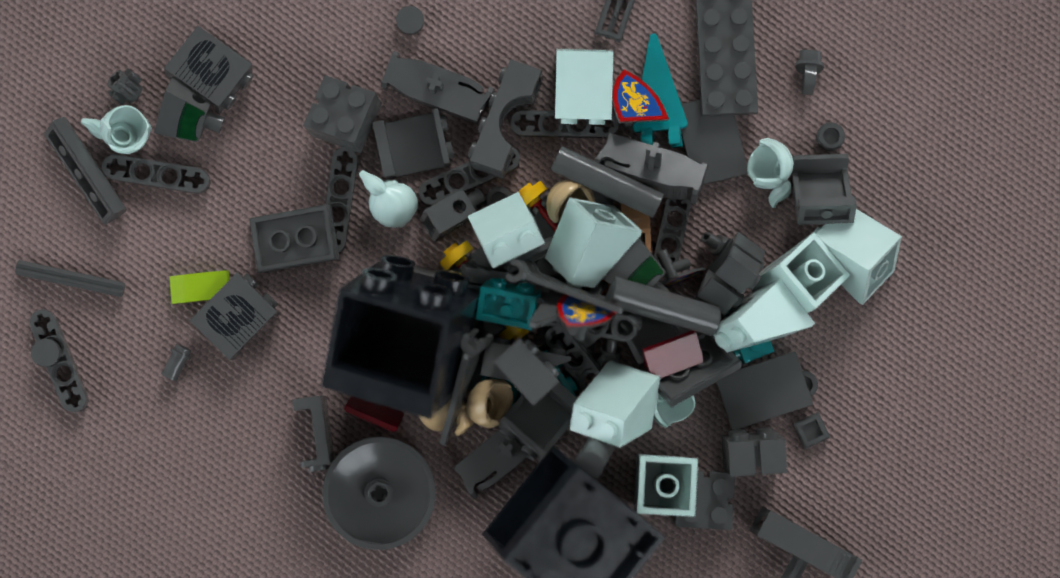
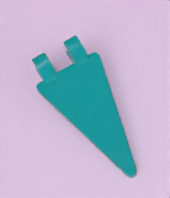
(659, 78)

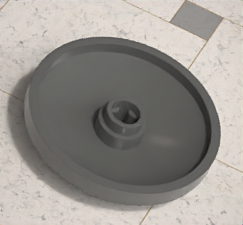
(378, 493)

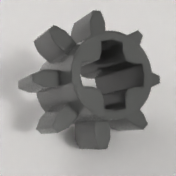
(124, 86)

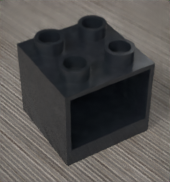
(400, 336)
(570, 526)

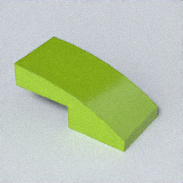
(197, 286)

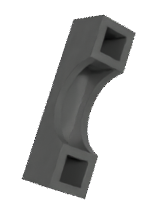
(518, 87)

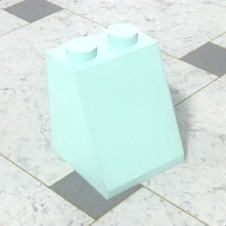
(583, 85)
(506, 230)
(590, 241)
(864, 250)
(807, 271)
(762, 317)
(616, 405)
(665, 485)

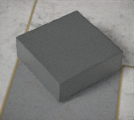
(811, 430)

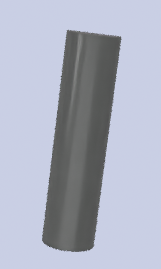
(84, 170)
(607, 181)
(664, 306)
(594, 456)

